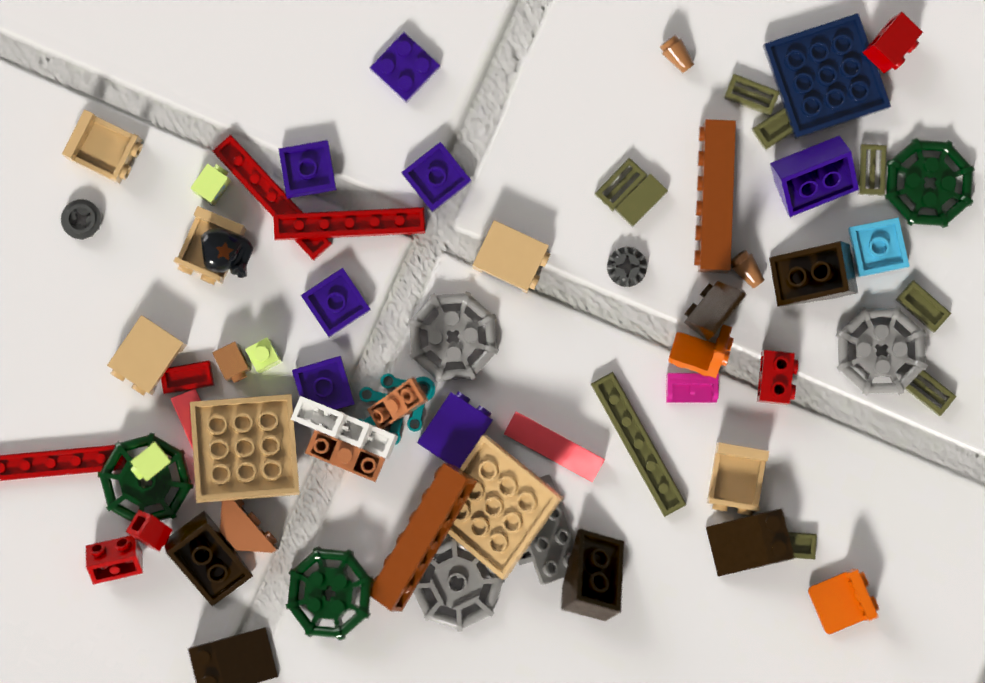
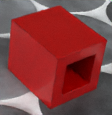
(149, 530)

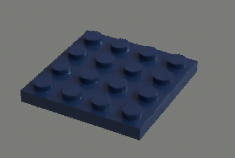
(826, 76)

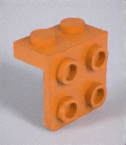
(701, 354)
(843, 601)

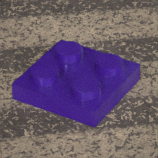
(405, 67)
(307, 169)
(436, 177)
(335, 302)
(325, 383)

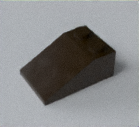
(813, 274)
(714, 309)
(750, 542)
(207, 558)
(594, 576)
(234, 659)

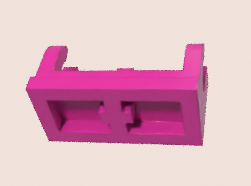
(691, 388)

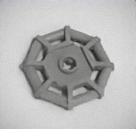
(453, 322)
(881, 365)
(456, 598)

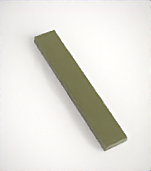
(638, 444)

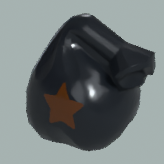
(226, 251)

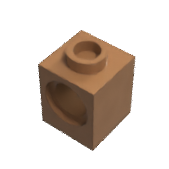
(232, 362)

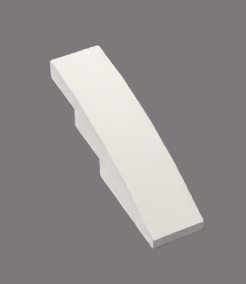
(344, 427)

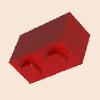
(893, 43)

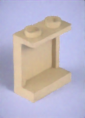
(102, 147)
(191, 254)
(511, 256)
(145, 355)
(737, 478)

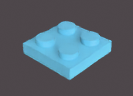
(878, 247)

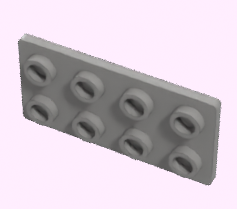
(551, 546)

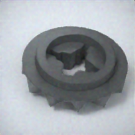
(84, 208)
(618, 275)

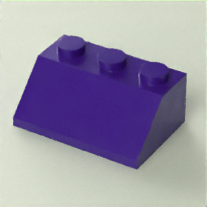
(815, 175)

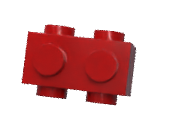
(771, 376)
(114, 559)

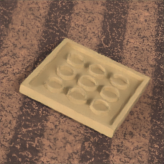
(244, 448)
(503, 508)

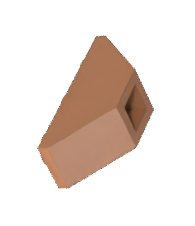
(398, 404)
(345, 455)
(243, 529)

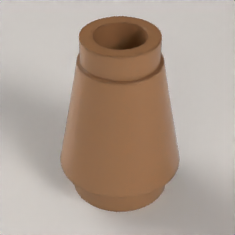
(677, 53)
(747, 268)

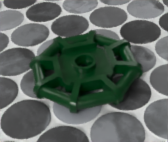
(930, 168)
(149, 494)
(315, 595)

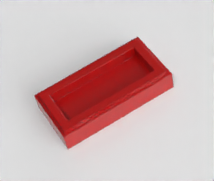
(187, 377)

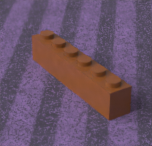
(716, 196)
(422, 537)

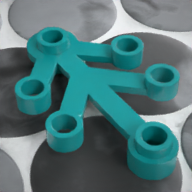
(417, 414)

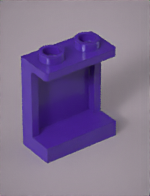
(455, 429)

